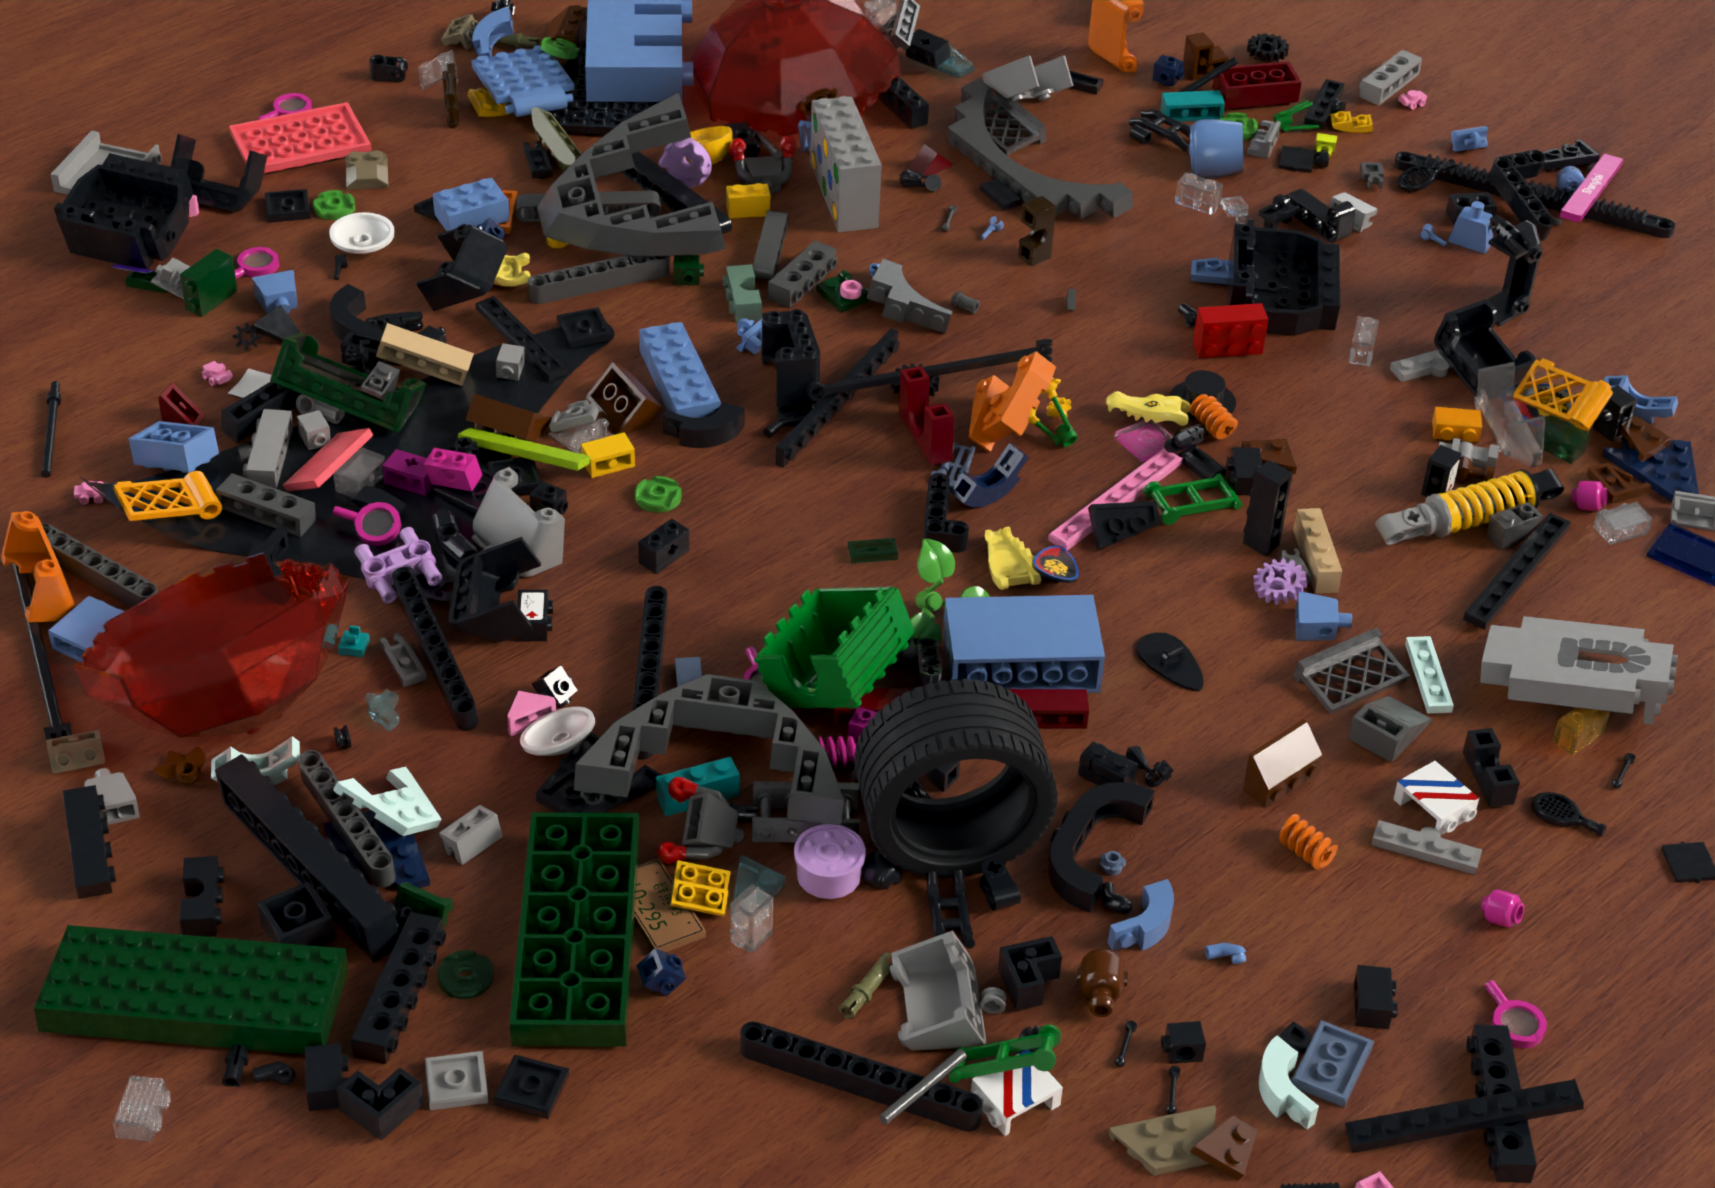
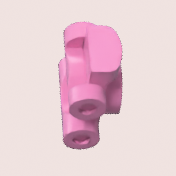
(1412, 99)
(216, 373)
(85, 492)

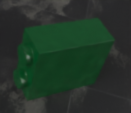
(208, 282)

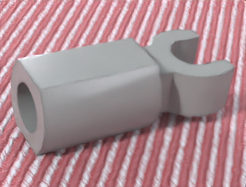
(1298, 561)

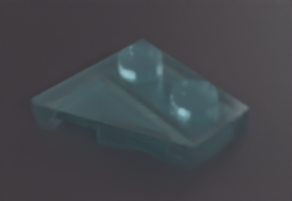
(756, 874)

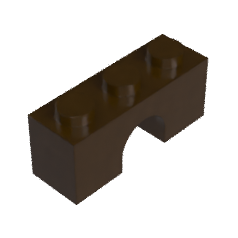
(1040, 217)

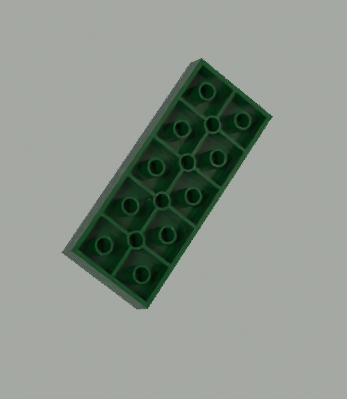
(576, 930)
(192, 990)

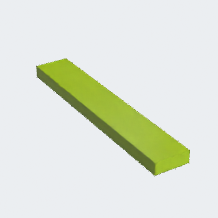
(526, 449)

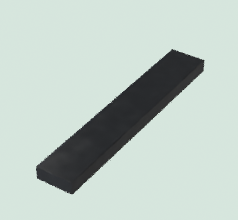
(517, 334)

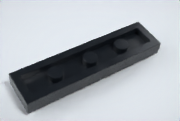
(1323, 103)

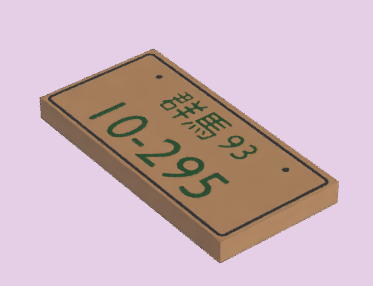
(662, 924)

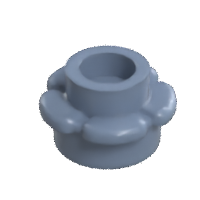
(1112, 863)

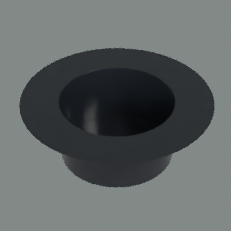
(1205, 383)

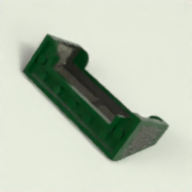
(339, 386)

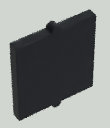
(1296, 159)
(1689, 862)

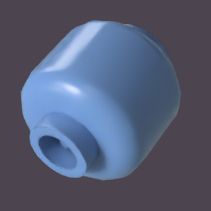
(1569, 178)

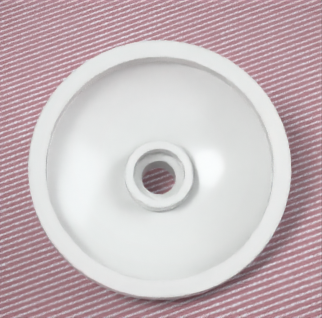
(361, 233)
(558, 731)

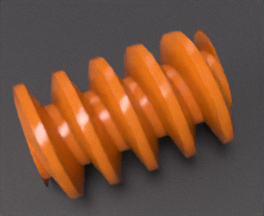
(1213, 416)
(1307, 843)

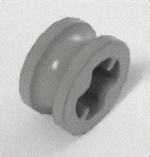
(993, 1000)

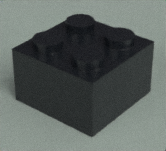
(297, 917)

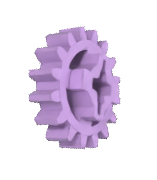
(1279, 581)

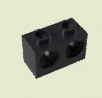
(1458, 201)

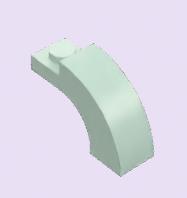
(272, 763)
(1277, 1089)

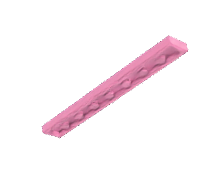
(1124, 491)

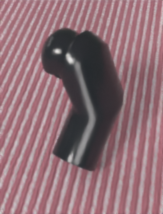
(1189, 314)
(1113, 901)
(276, 1071)

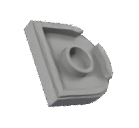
(577, 414)

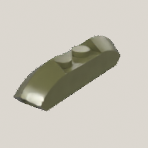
(554, 137)

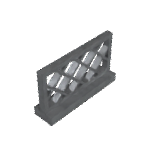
(902, 24)
(1018, 116)
(1336, 657)

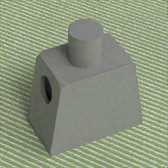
(118, 796)

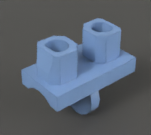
(1469, 138)
(750, 333)

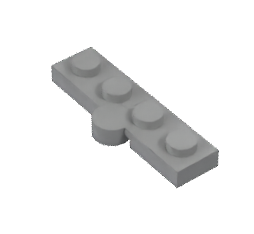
(1420, 365)
(1427, 846)

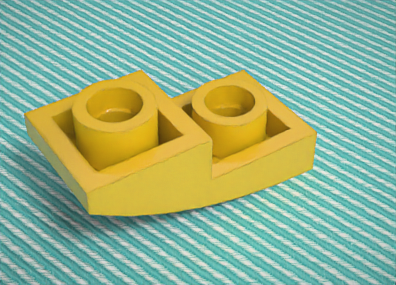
(1344, 122)

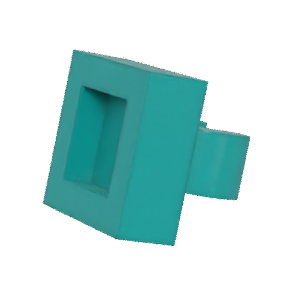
(353, 642)

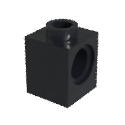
(1184, 1042)

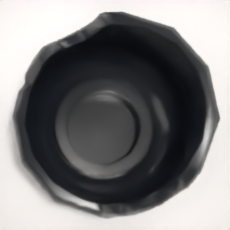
(879, 871)

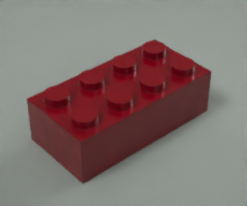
(1258, 85)

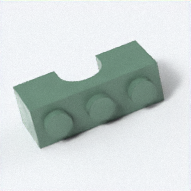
(741, 293)

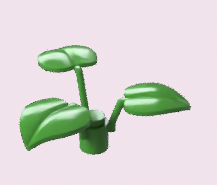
(933, 564)

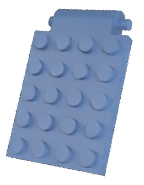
(525, 80)

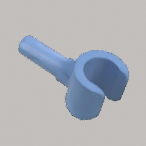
(993, 227)
(1427, 233)

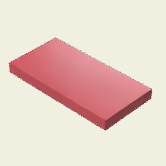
(327, 460)

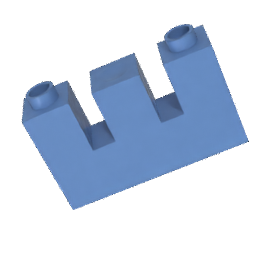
(636, 50)

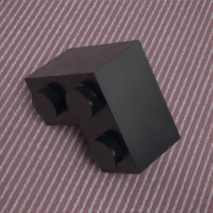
(1026, 968)
(380, 1106)

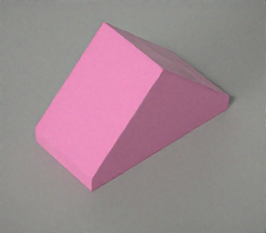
(526, 709)

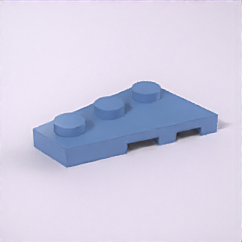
(1211, 270)

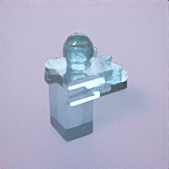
(382, 708)

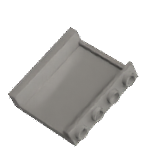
(88, 155)

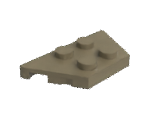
(1166, 1141)

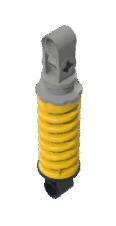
(1469, 505)

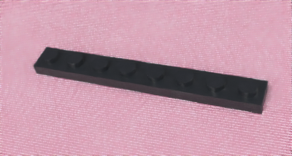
(1516, 571)
(1464, 1115)

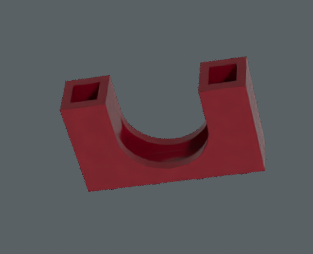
(929, 425)

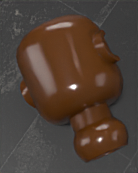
(1102, 980)

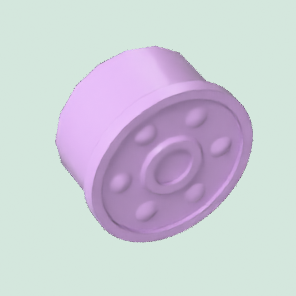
(829, 860)

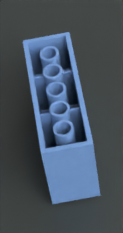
(1025, 641)

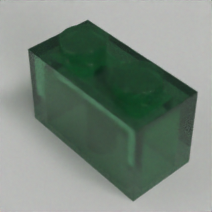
(1564, 439)

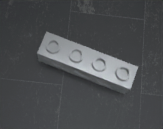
(1390, 77)

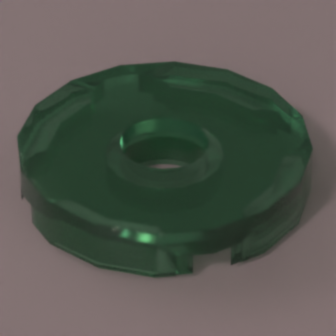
(469, 986)

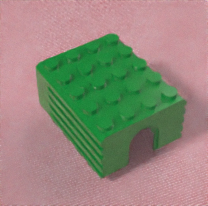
(834, 646)

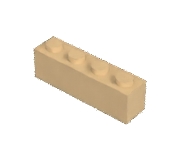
(424, 354)
(1317, 550)

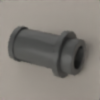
(965, 302)

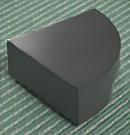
(1071, 299)

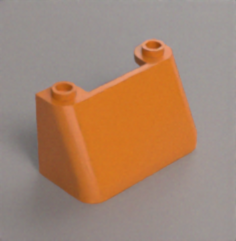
(1109, 28)
(32, 552)

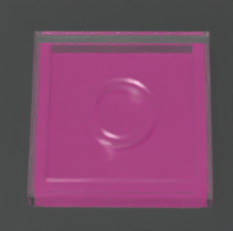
(1143, 439)

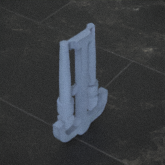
(955, 466)

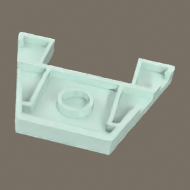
(402, 810)

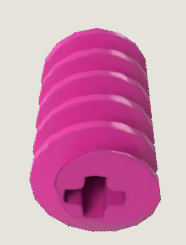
(839, 751)

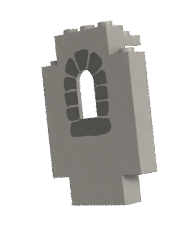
(1544, 668)

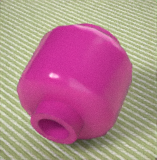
(1589, 495)
(1502, 908)

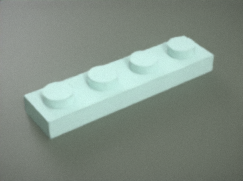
(1429, 675)

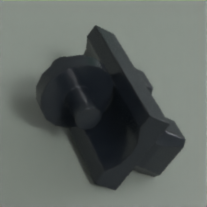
(1279, 211)

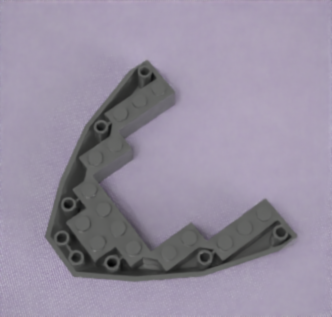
(574, 208)
(723, 706)

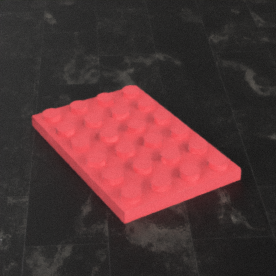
(302, 137)

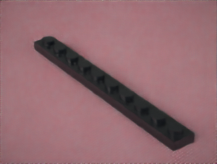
(833, 403)

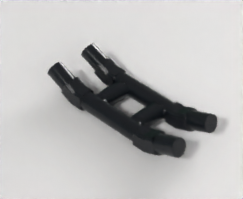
(1159, 119)
(959, 902)

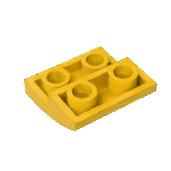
(485, 104)
(700, 888)

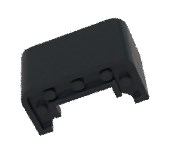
(1471, 344)
(792, 347)

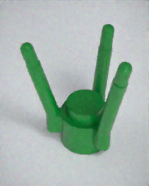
(1286, 118)

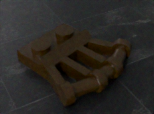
(450, 95)

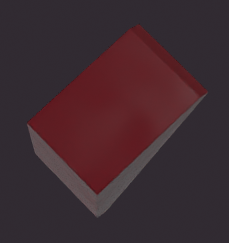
(929, 162)
(178, 408)

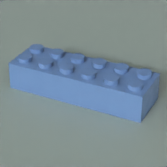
(678, 371)

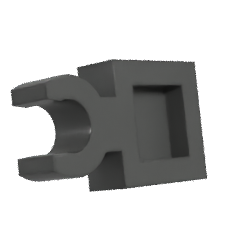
(1372, 173)

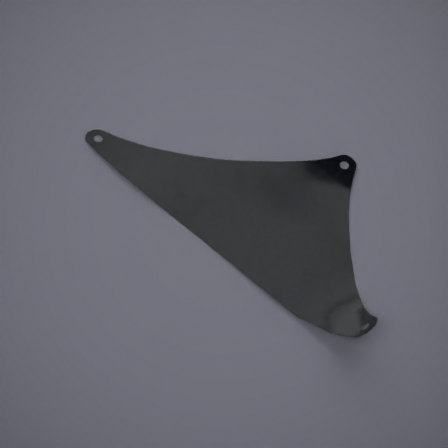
(432, 425)

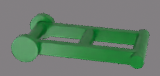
(1171, 514)
(1042, 1059)

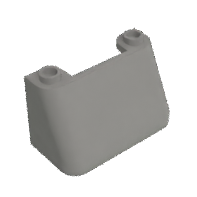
(507, 517)
(939, 995)

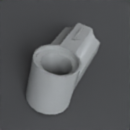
(329, 412)

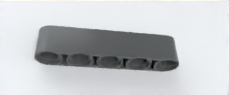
(770, 245)

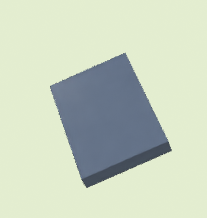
(1332, 1063)

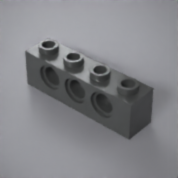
(802, 274)
(266, 505)

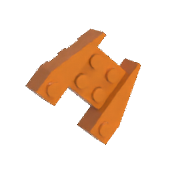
(1005, 409)

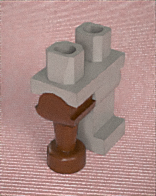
(1474, 460)

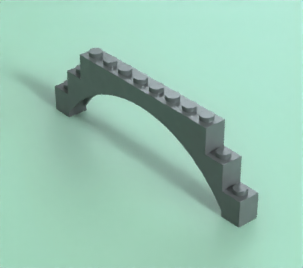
(973, 141)

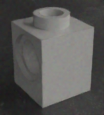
(510, 362)
(313, 429)

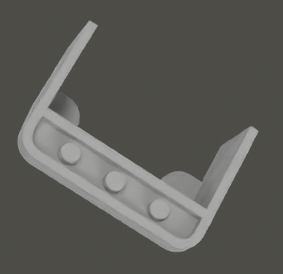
(1024, 81)

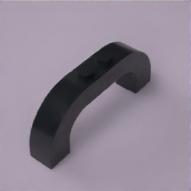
(349, 303)
(1104, 801)

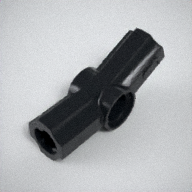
(449, 538)

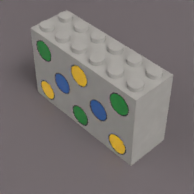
(845, 164)

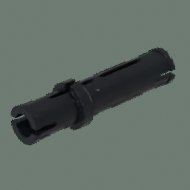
(234, 1072)

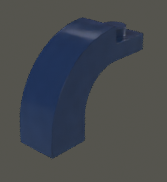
(993, 484)

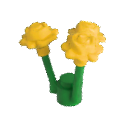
(1057, 408)

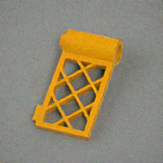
(1587, 404)
(194, 492)

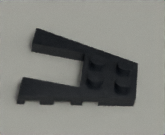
(559, 792)

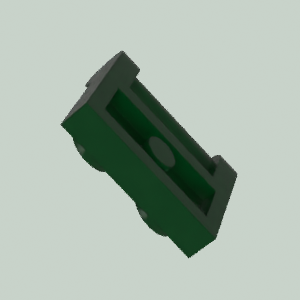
(831, 292)

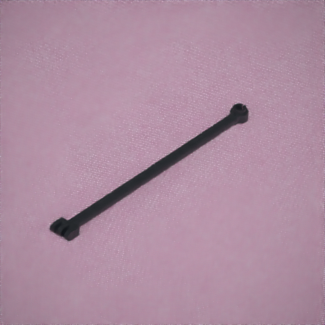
(823, 390)
(56, 724)

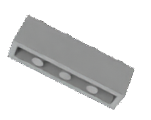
(269, 447)

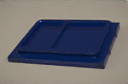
(1685, 553)

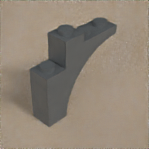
(903, 301)

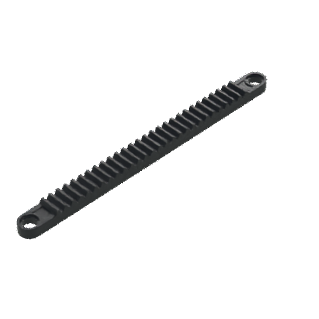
(1550, 198)

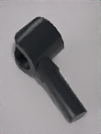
(340, 261)

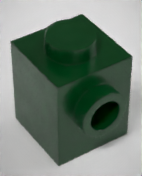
(687, 270)

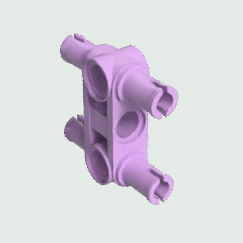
(414, 554)

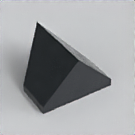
(276, 325)

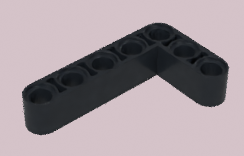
(1509, 177)

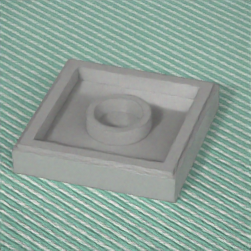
(456, 1080)

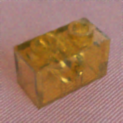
(1580, 728)

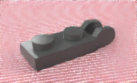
(403, 660)

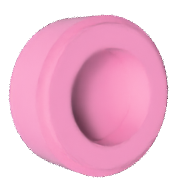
(850, 289)

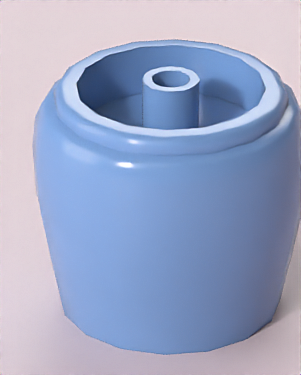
(1216, 148)

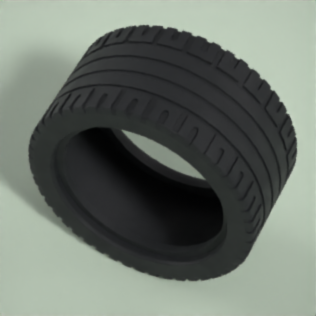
(942, 727)

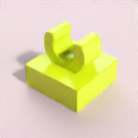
(1326, 143)

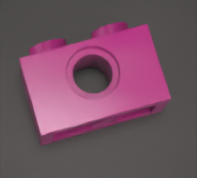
(453, 469)

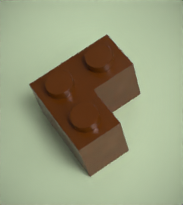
(1201, 56)

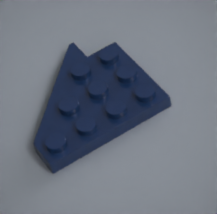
(1665, 471)
(404, 851)

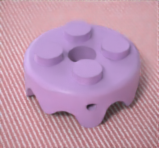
(675, 162)

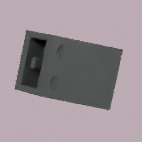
(1387, 727)

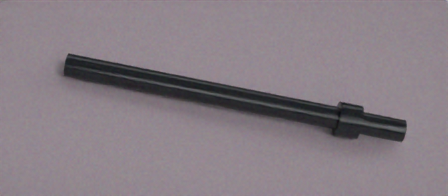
(53, 402)

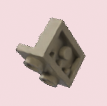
(461, 31)
(75, 751)

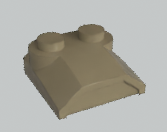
(366, 170)

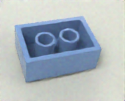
(471, 204)
(173, 446)

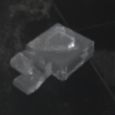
(1235, 207)

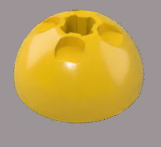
(714, 140)

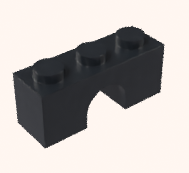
(1496, 781)
(202, 913)

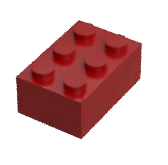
(1230, 330)

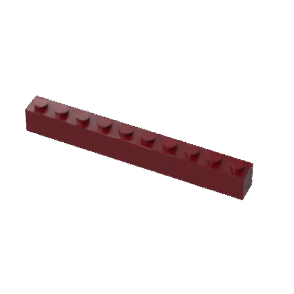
(1050, 706)

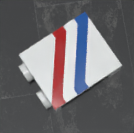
(1439, 795)
(1014, 1092)

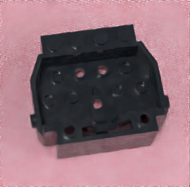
(126, 211)
(1288, 274)

